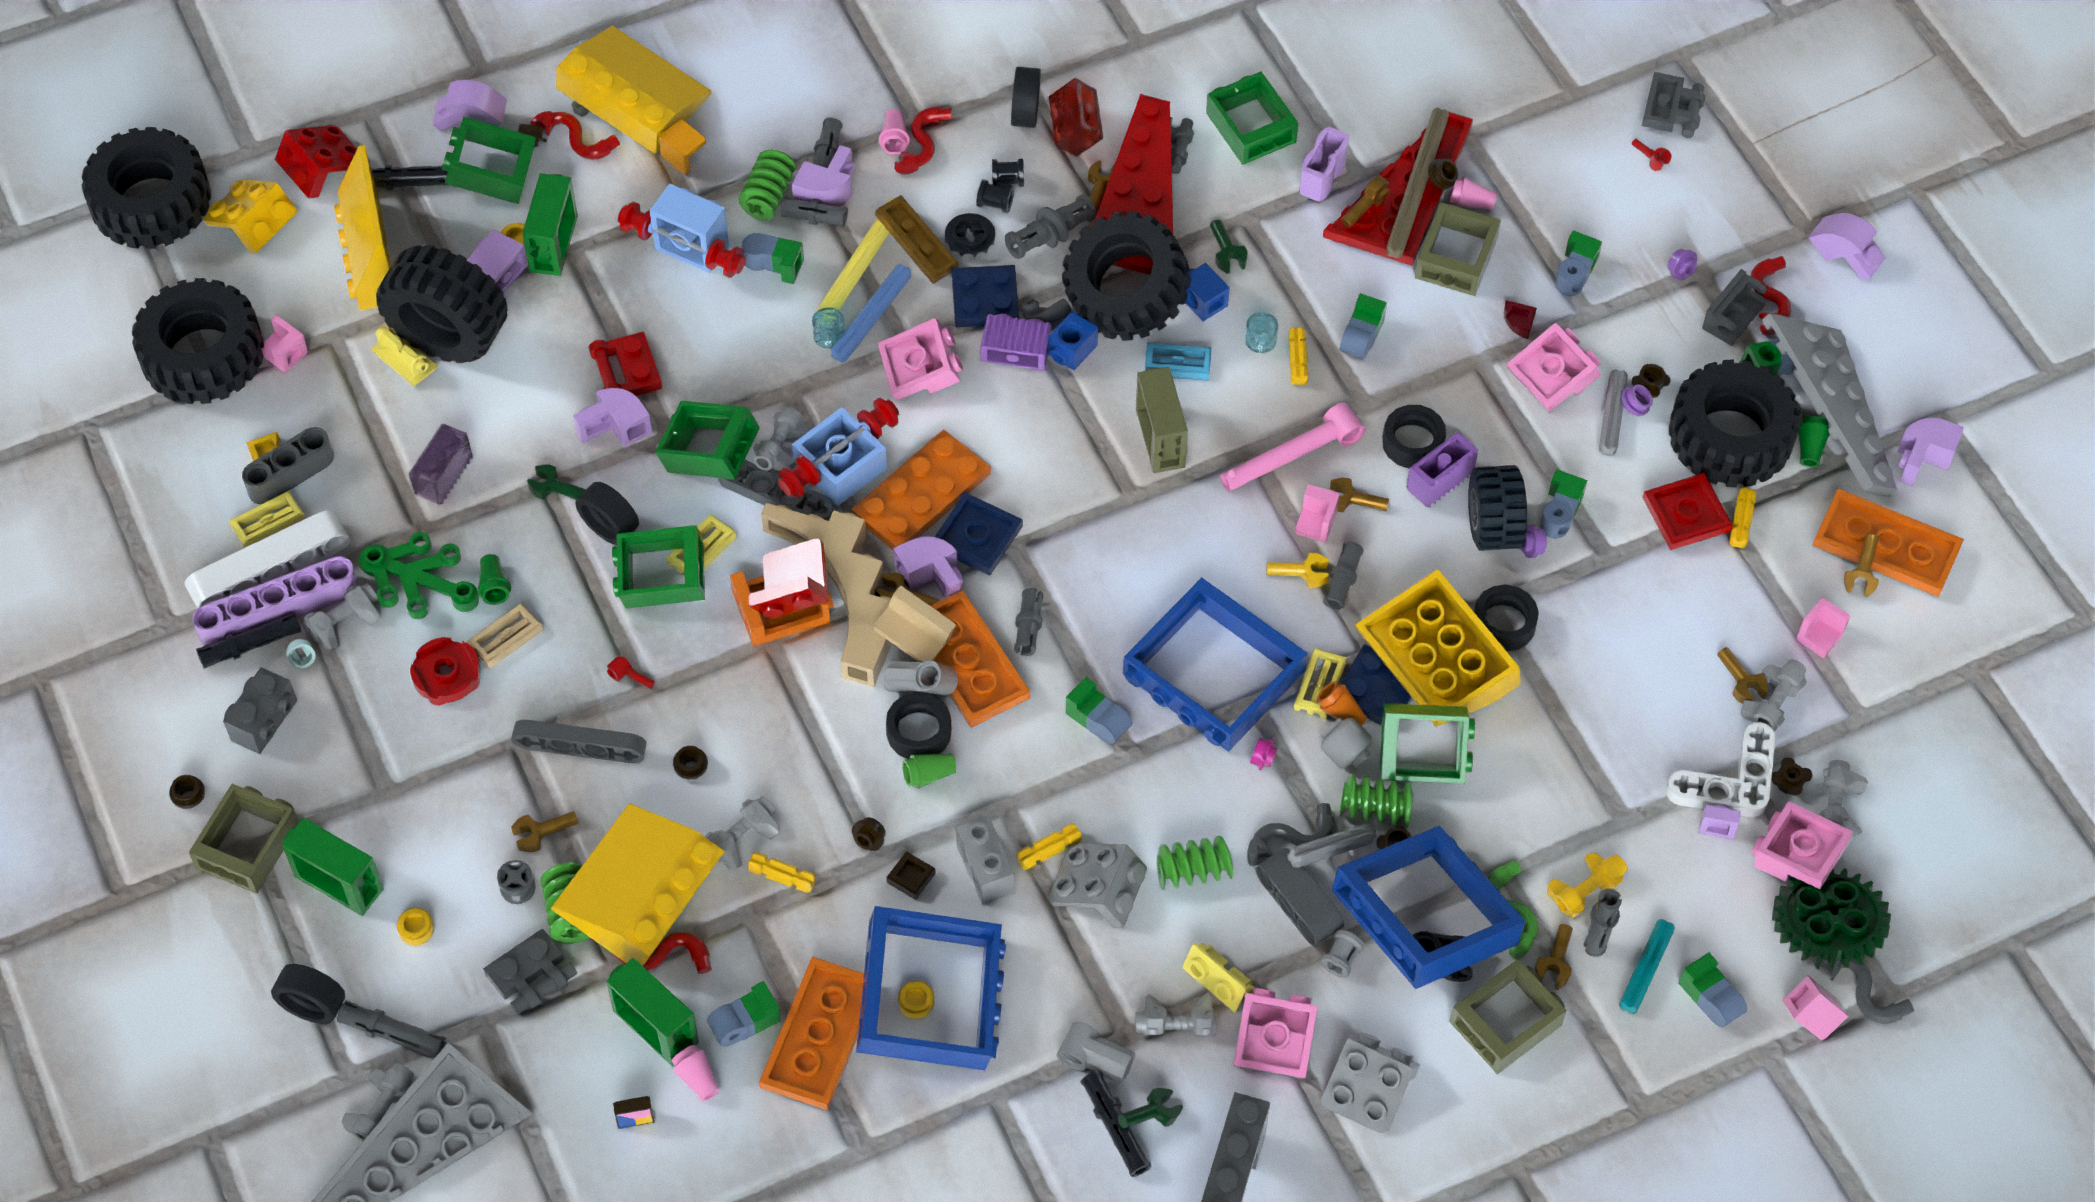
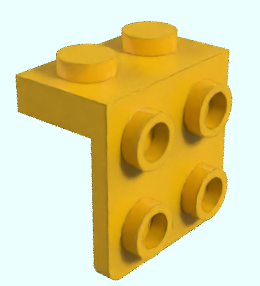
(253, 211)

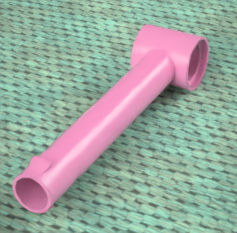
(1339, 424)

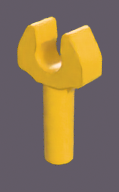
(1303, 569)

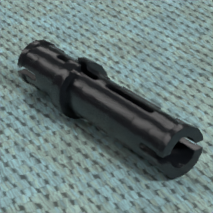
(408, 176)
(234, 645)
(1132, 1154)

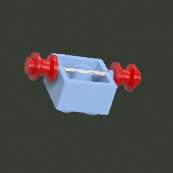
(686, 229)
(840, 453)

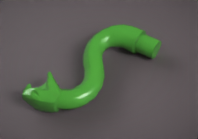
(1500, 877)

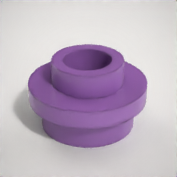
(1682, 263)
(1637, 399)
(1535, 542)

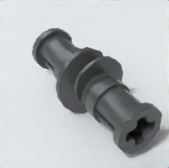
(1050, 226)

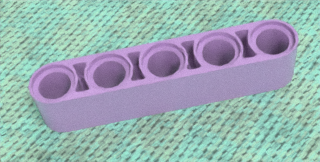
(287, 588)

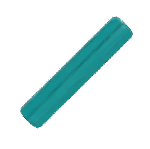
(1647, 966)

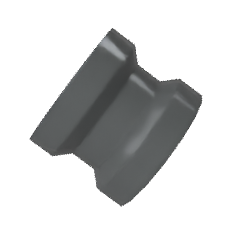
(516, 873)

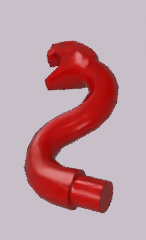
(599, 150)
(912, 162)
(1765, 269)
(695, 945)

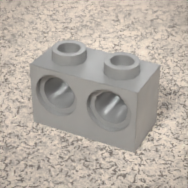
(985, 859)

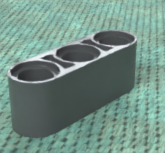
(299, 454)
(1300, 897)

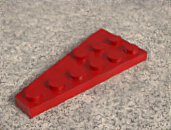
(1143, 173)
(1375, 226)

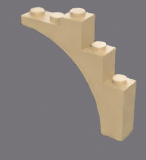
(852, 573)

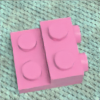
(920, 359)
(1555, 367)
(1801, 846)
(1275, 1033)

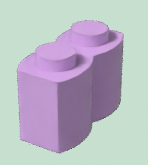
(1324, 164)

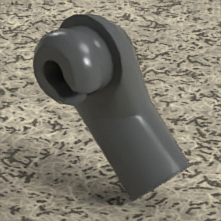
(1050, 314)

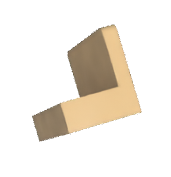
(914, 626)

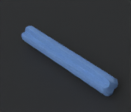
(870, 313)

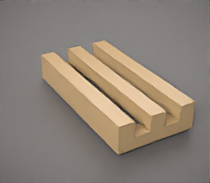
(507, 640)

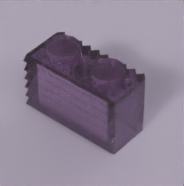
(441, 464)

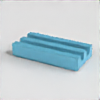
(1178, 364)

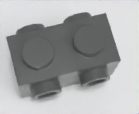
(259, 710)

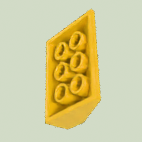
(629, 86)
(363, 231)
(1440, 648)
(637, 882)

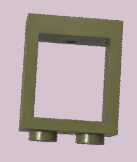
(1464, 276)
(1161, 419)
(230, 868)
(1484, 1039)

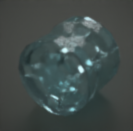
(1258, 325)
(822, 334)

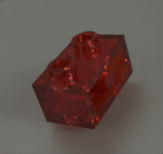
(1075, 117)

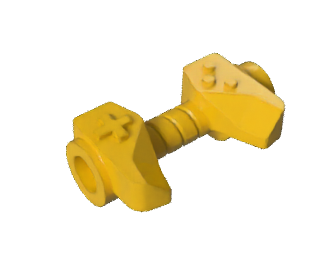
(1605, 874)

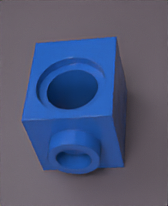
(1207, 292)
(1073, 341)

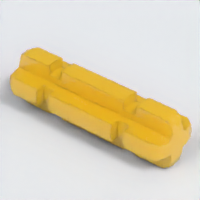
(1298, 356)
(1743, 517)
(1048, 846)
(781, 872)

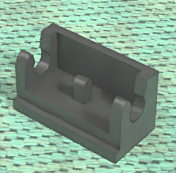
(1735, 308)

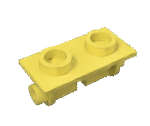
(402, 357)
(1209, 970)

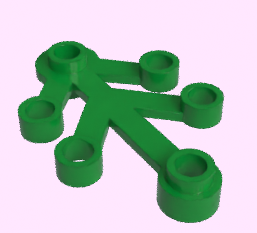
(416, 573)

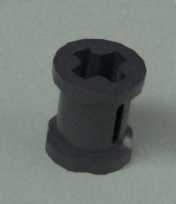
(1008, 172)
(995, 196)

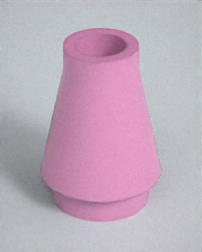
(894, 134)
(1471, 195)
(696, 1072)

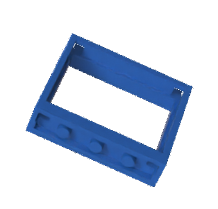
(1242, 624)
(938, 928)
(1393, 937)

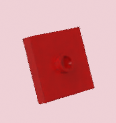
(1687, 511)

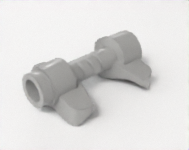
(786, 425)
(357, 600)
(1787, 682)
(1840, 781)
(755, 815)
(1155, 1018)
(392, 1087)

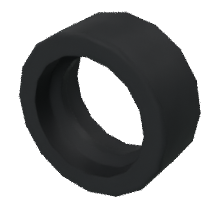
(1025, 97)
(1411, 415)
(606, 512)
(1516, 598)
(920, 703)
(308, 993)

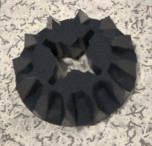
(979, 227)

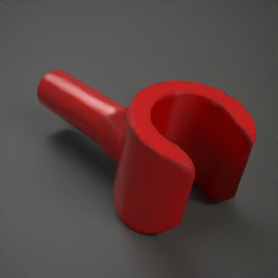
(1656, 157)
(620, 667)

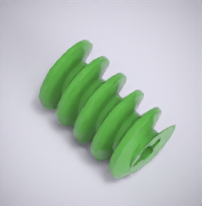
(766, 184)
(1377, 800)
(1193, 861)
(554, 883)

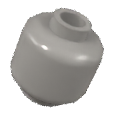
(1346, 742)

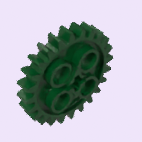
(1834, 921)

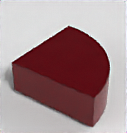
(1519, 317)

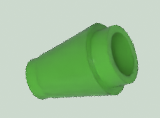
(927, 768)

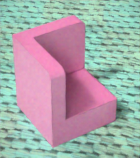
(285, 345)
(1317, 513)
(1823, 627)
(1815, 1008)

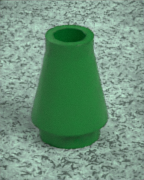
(1812, 440)
(493, 582)

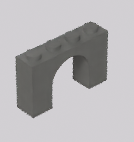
(1237, 1149)

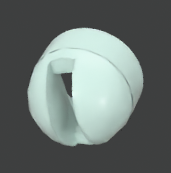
(293, 656)

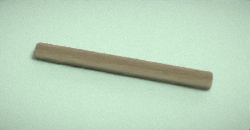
(1417, 183)

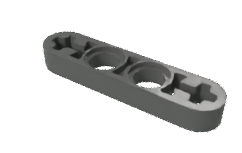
(773, 493)
(579, 741)

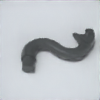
(1258, 848)
(1882, 1015)

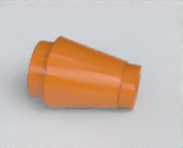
(1339, 702)

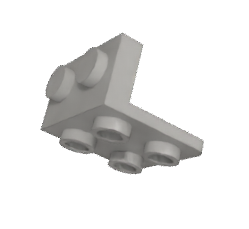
(1099, 878)
(1369, 1082)

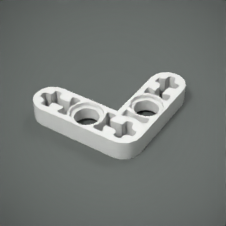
(1736, 789)

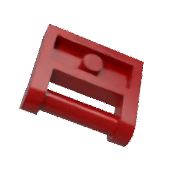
(635, 362)

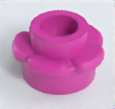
(1263, 753)

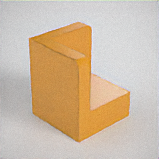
(679, 144)

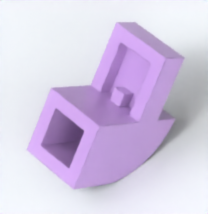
(469, 100)
(828, 184)
(1849, 238)
(617, 411)
(1928, 441)
(929, 560)

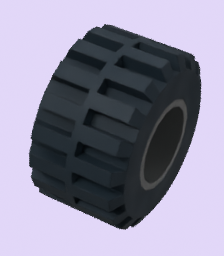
(1497, 507)

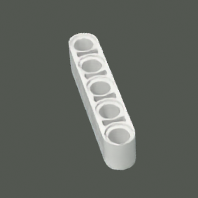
(269, 558)

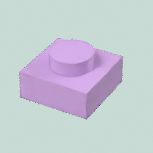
(1719, 821)

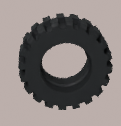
(141, 157)
(1105, 245)
(442, 303)
(186, 310)
(1742, 390)

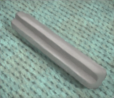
(1612, 412)
(1331, 845)

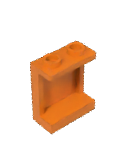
(763, 629)

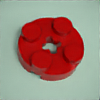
(450, 687)

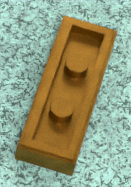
(916, 239)

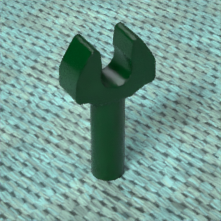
(1228, 250)
(552, 484)
(1154, 1109)

